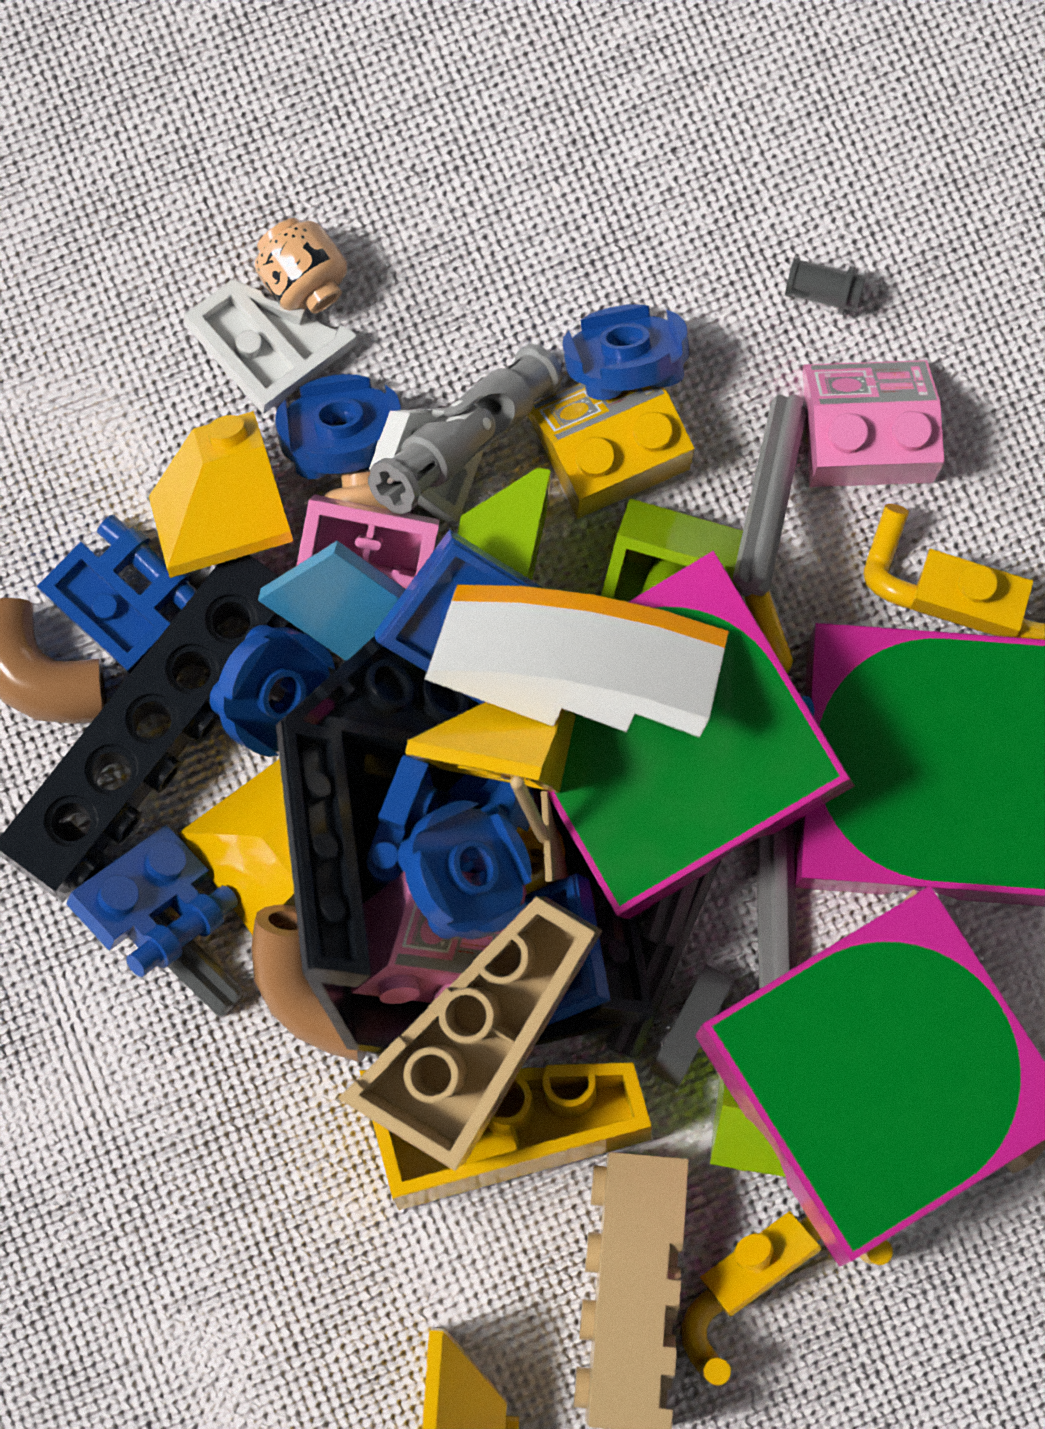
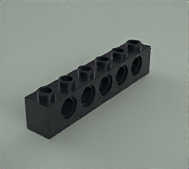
(112, 736)

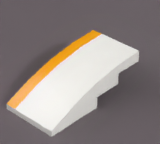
(579, 654)

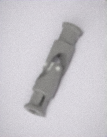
(468, 427)

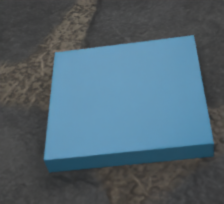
(333, 598)

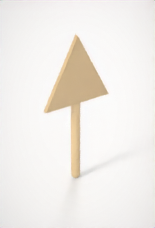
(543, 828)

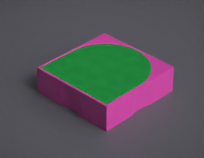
(941, 762)
(669, 805)
(883, 1075)

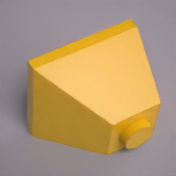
(218, 497)
(498, 746)
(247, 845)
(458, 1391)

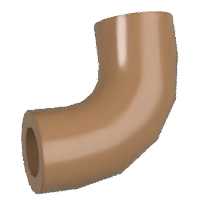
(38, 684)
(284, 986)

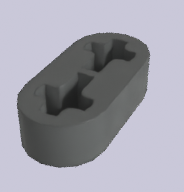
(681, 1042)

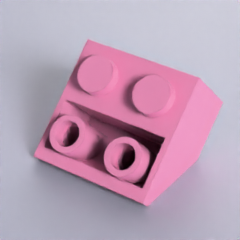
(386, 540)

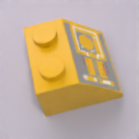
(611, 445)

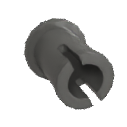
(825, 285)

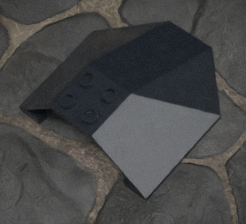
(335, 775)

